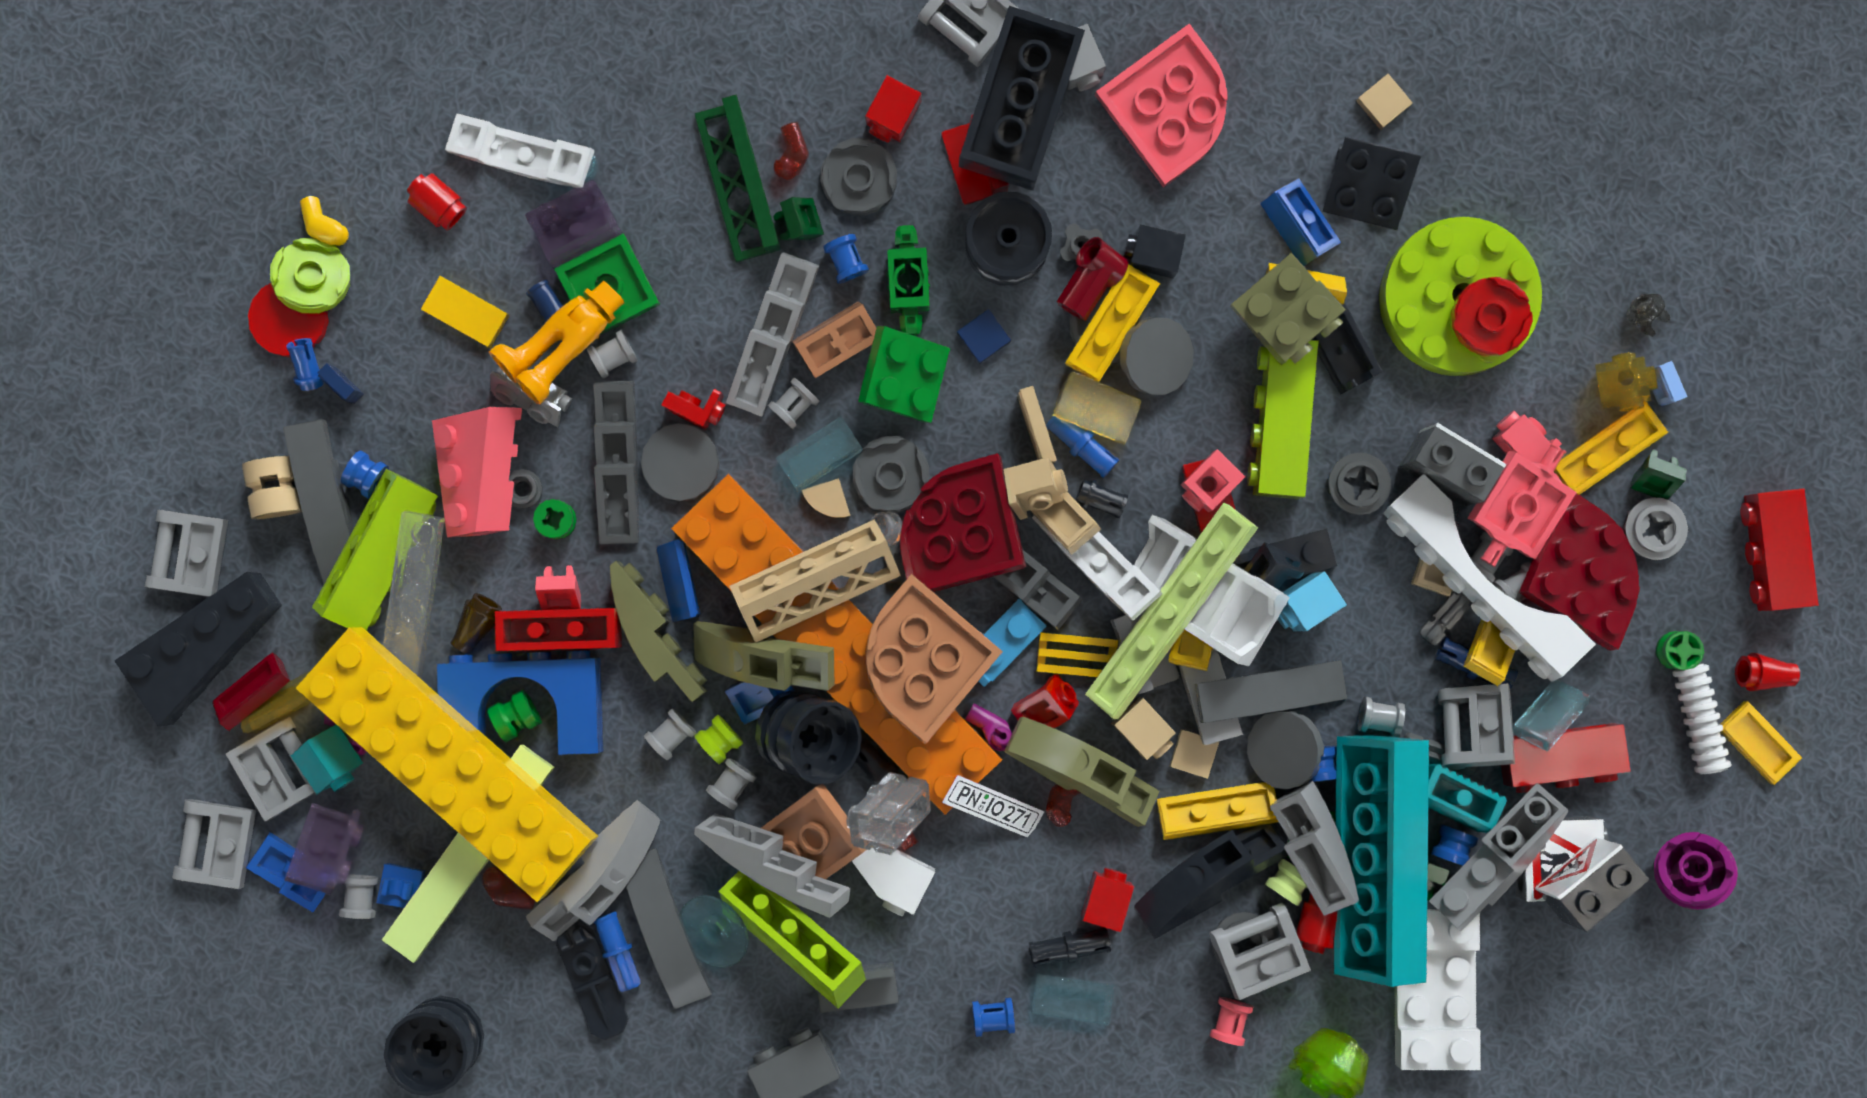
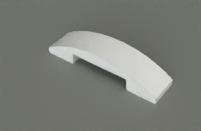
(519, 153)
(1112, 574)

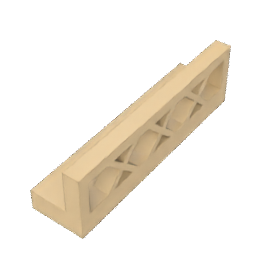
(812, 574)

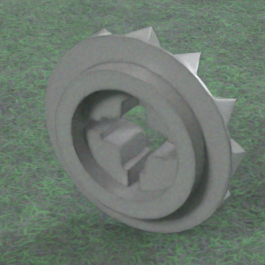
(1672, 535)

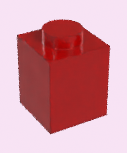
(892, 110)
(1107, 899)

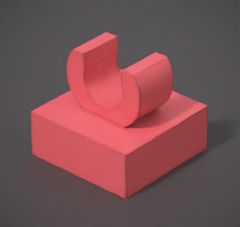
(558, 591)

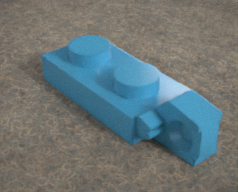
(1011, 635)

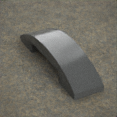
(666, 933)

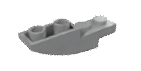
(1502, 858)
(602, 877)

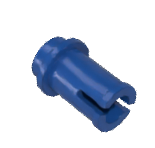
(304, 364)

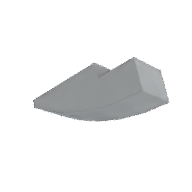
(1316, 847)

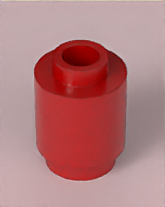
(436, 201)
(1316, 929)

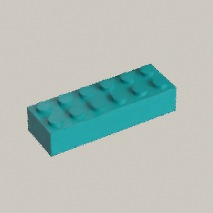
(1386, 841)

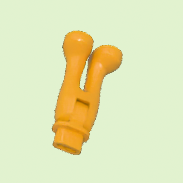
(575, 324)

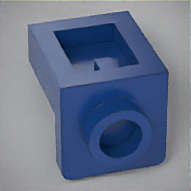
(751, 699)

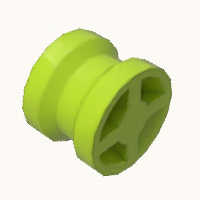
(718, 739)

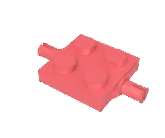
(1523, 505)

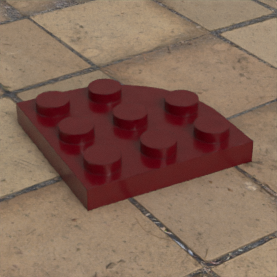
(961, 527)
(1587, 574)

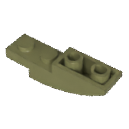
(641, 620)
(764, 663)
(1082, 768)

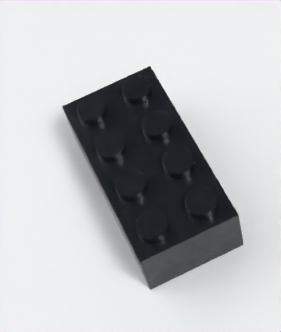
(1021, 98)

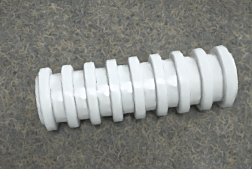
(1702, 720)

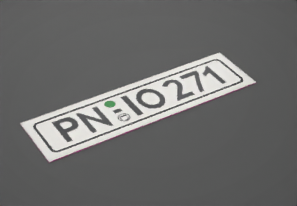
(992, 806)

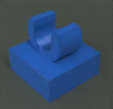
(399, 884)

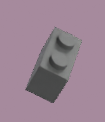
(795, 1068)

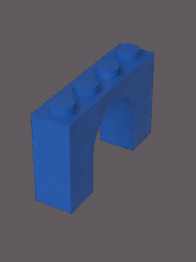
(570, 681)

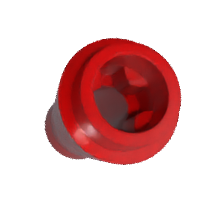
(1762, 672)

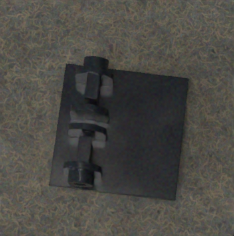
(1371, 183)

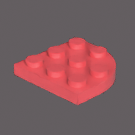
(1169, 104)

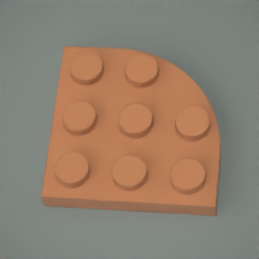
(924, 658)

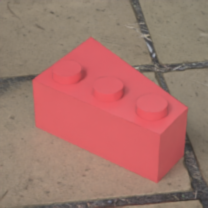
(475, 469)

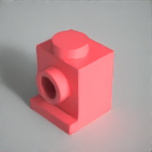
(1523, 436)
(1223, 474)

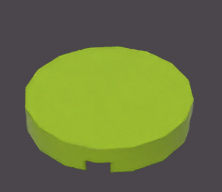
(310, 276)

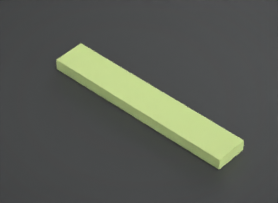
(1172, 611)
(449, 880)

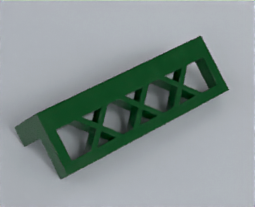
(749, 169)

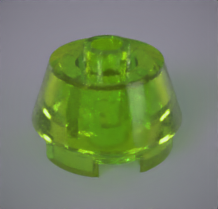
(1331, 1064)

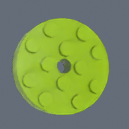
(1420, 285)

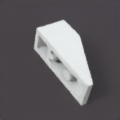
(895, 878)

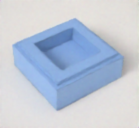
(1669, 385)

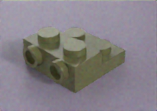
(1288, 310)

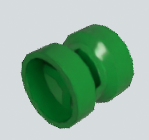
(514, 716)

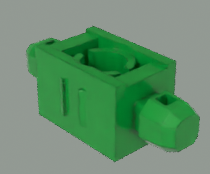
(906, 240)

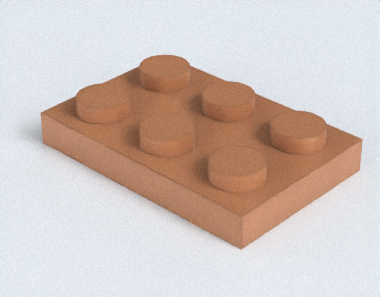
(817, 831)

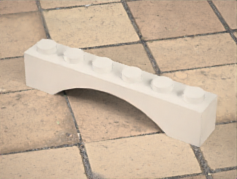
(1546, 639)

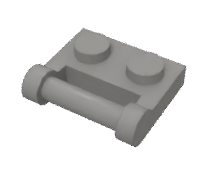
(982, 14)
(198, 553)
(1489, 725)
(265, 774)
(226, 844)
(1266, 963)

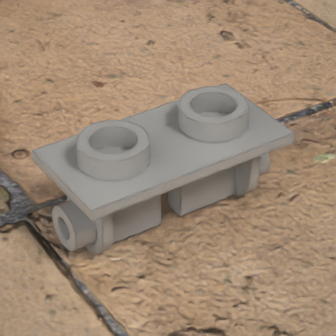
(510, 393)

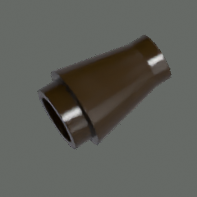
(475, 622)

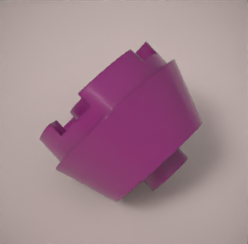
(1695, 871)

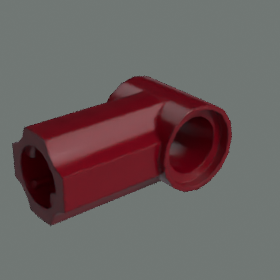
(1098, 268)

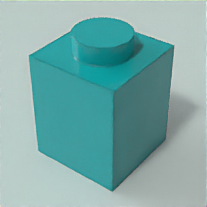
(327, 760)

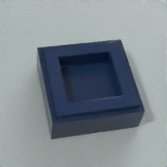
(984, 336)
(339, 383)

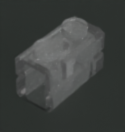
(889, 813)

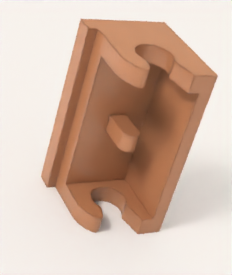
(836, 339)

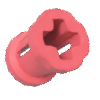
(1231, 1021)

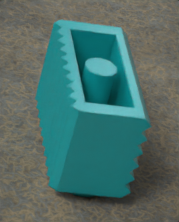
(1463, 799)

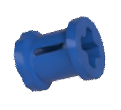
(846, 258)
(993, 1017)

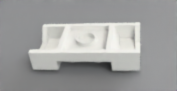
(1237, 610)
(1439, 1017)

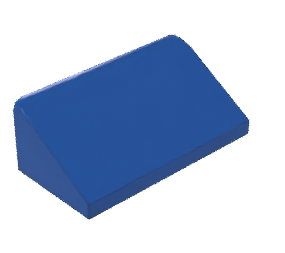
(1300, 222)
(678, 580)

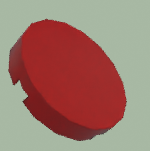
(1491, 316)
(277, 325)

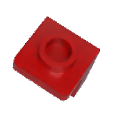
(687, 408)
(1050, 704)

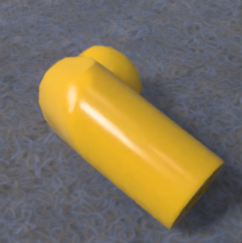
(320, 226)

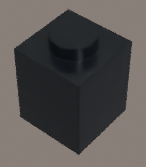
(1155, 250)

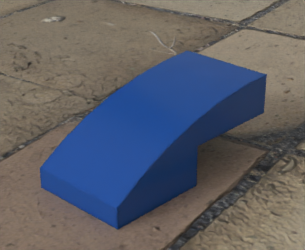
(272, 863)

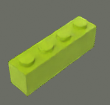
(1283, 425)
(367, 560)
(795, 938)

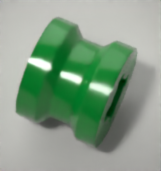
(561, 517)
(1689, 650)

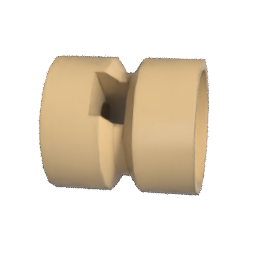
(271, 501)

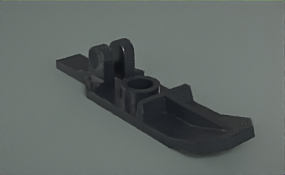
(595, 986)

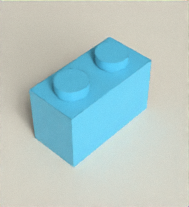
(1310, 602)

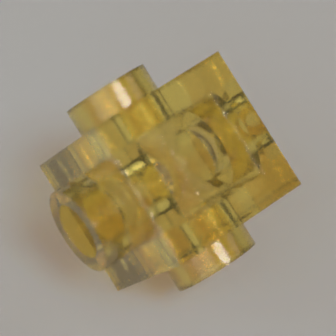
(1623, 367)

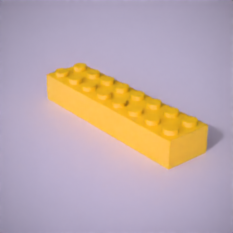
(447, 762)

